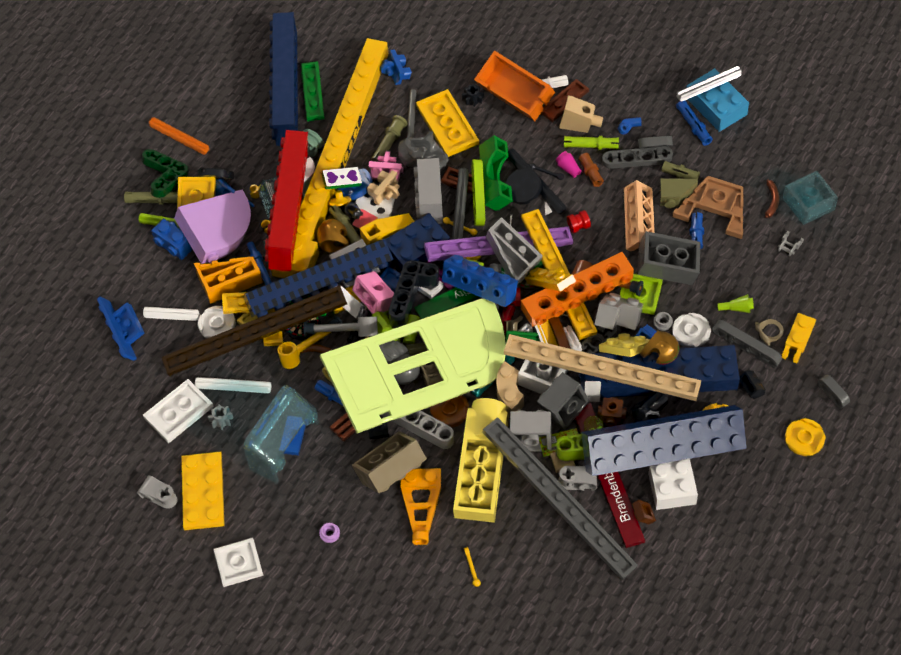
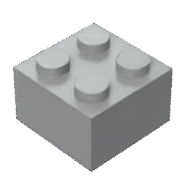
(531, 426)

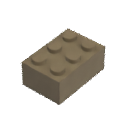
(389, 462)

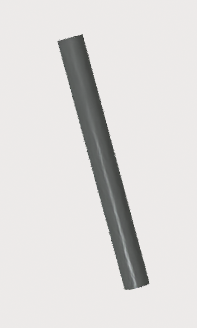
(411, 113)

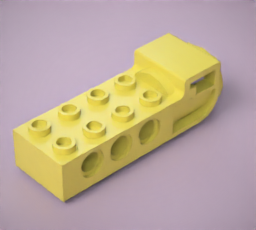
(479, 464)

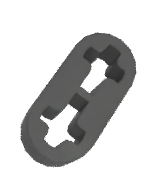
(660, 141)
(834, 391)

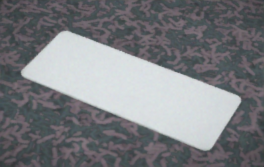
(592, 390)

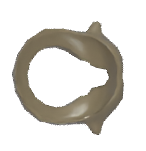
(766, 339)

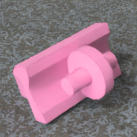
(385, 165)

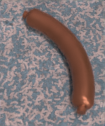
(775, 199)

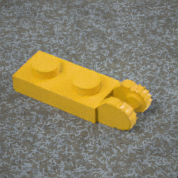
(799, 336)

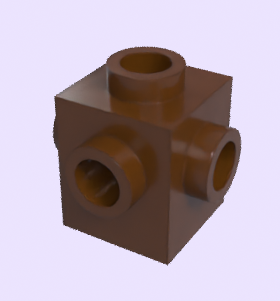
(611, 411)

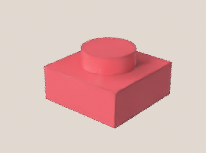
(365, 219)

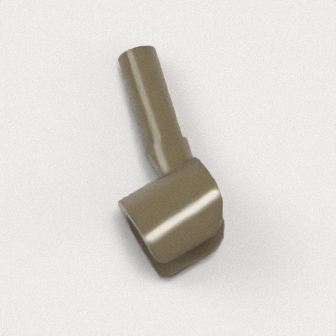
(512, 325)

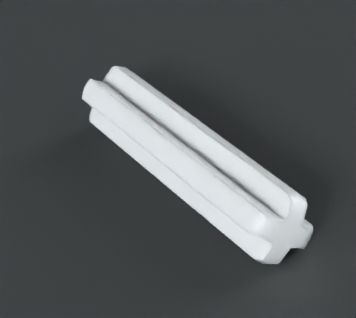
(171, 313)

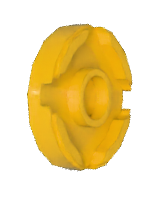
(805, 437)

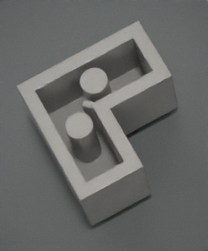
(618, 311)

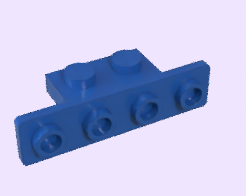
(123, 325)

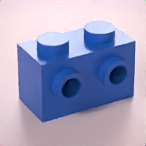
(171, 238)

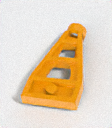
(421, 480)

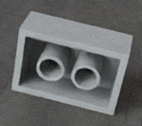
(428, 189)

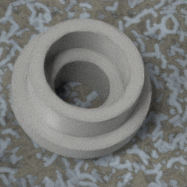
(663, 316)

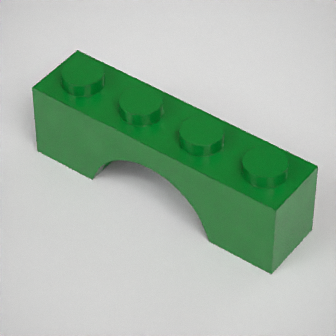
(493, 155)

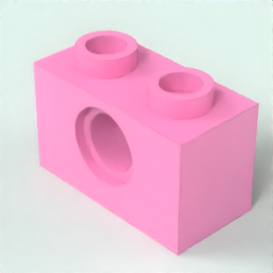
(373, 292)

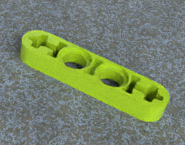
(478, 192)

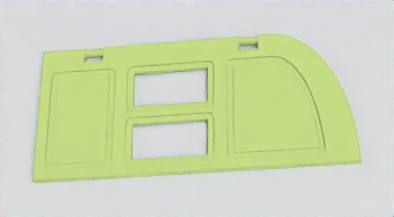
(461, 342)

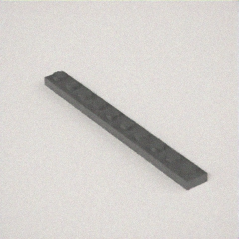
(560, 499)

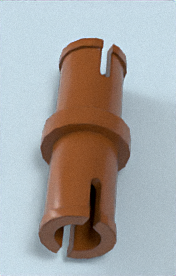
(591, 170)

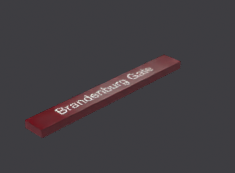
(616, 496)

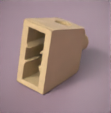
(579, 115)

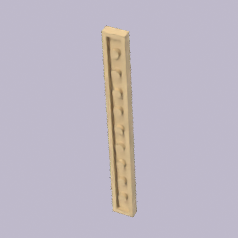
(602, 367)

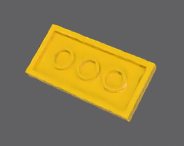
(447, 123)
(202, 491)

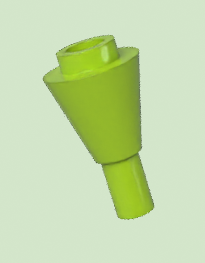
(741, 304)

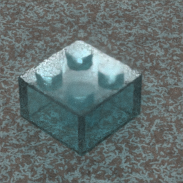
(810, 197)

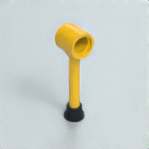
(290, 353)

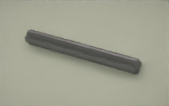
(460, 204)

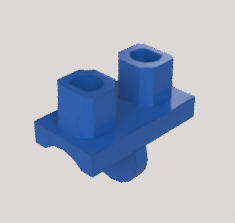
(394, 68)

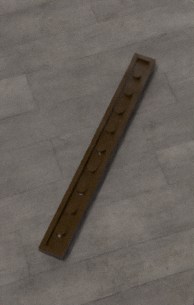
(254, 330)

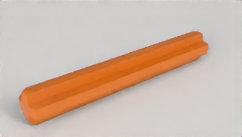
(178, 135)

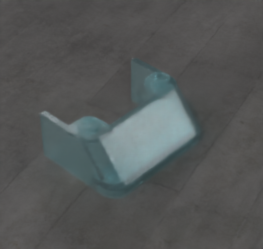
(276, 430)

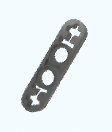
(637, 155)
(747, 343)

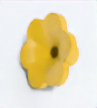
(340, 199)

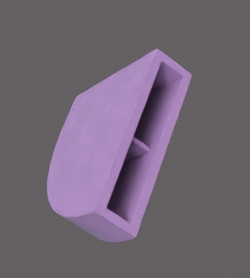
(215, 225)

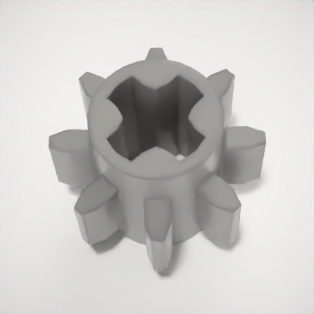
(220, 416)

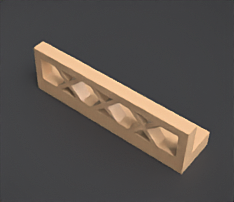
(635, 213)

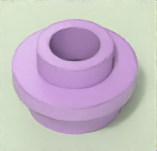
(329, 527)

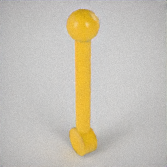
(446, 220)
(476, 582)

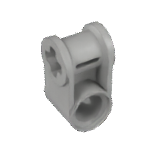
(578, 478)
(157, 492)

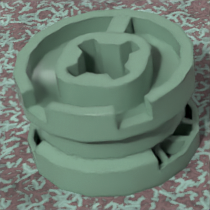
(314, 142)

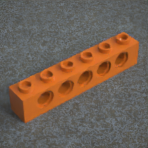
(599, 272)

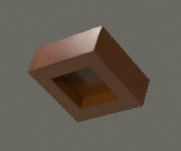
(643, 512)

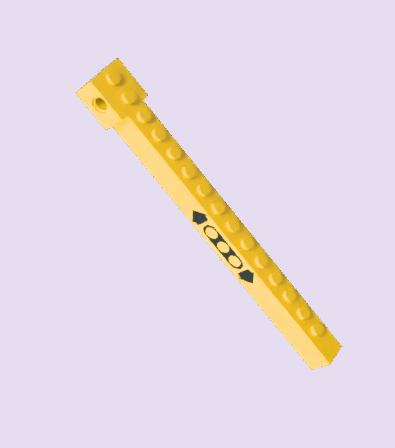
(336, 154)

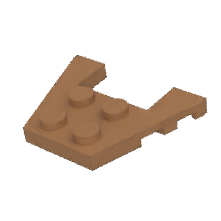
(719, 198)

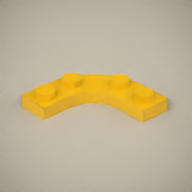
(236, 304)

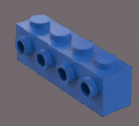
(479, 280)

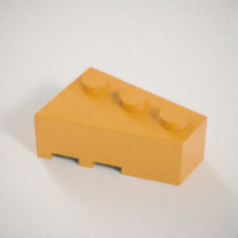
(228, 276)

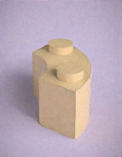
(508, 388)

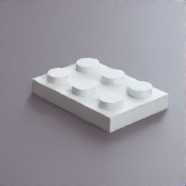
(178, 410)

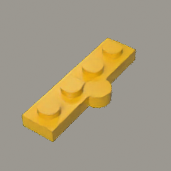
(550, 279)

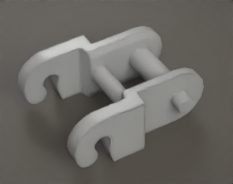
(794, 246)

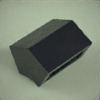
(759, 388)

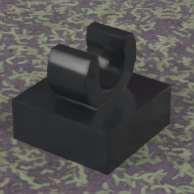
(379, 431)

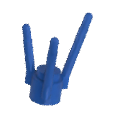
(223, 188)

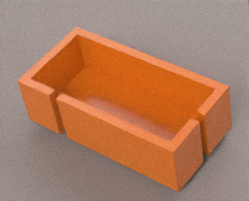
(514, 85)

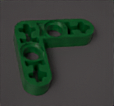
(175, 169)

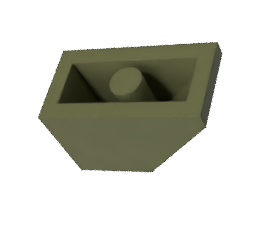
(675, 191)

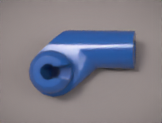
(625, 126)

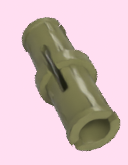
(668, 168)

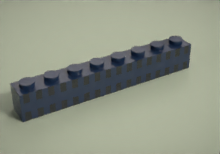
(317, 278)

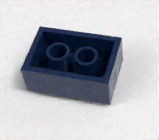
(410, 241)

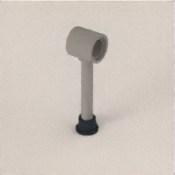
(366, 327)

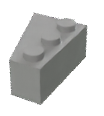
(512, 250)

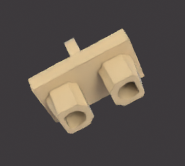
(387, 188)

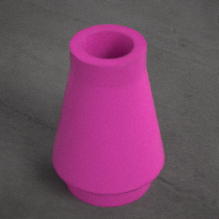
(568, 164)

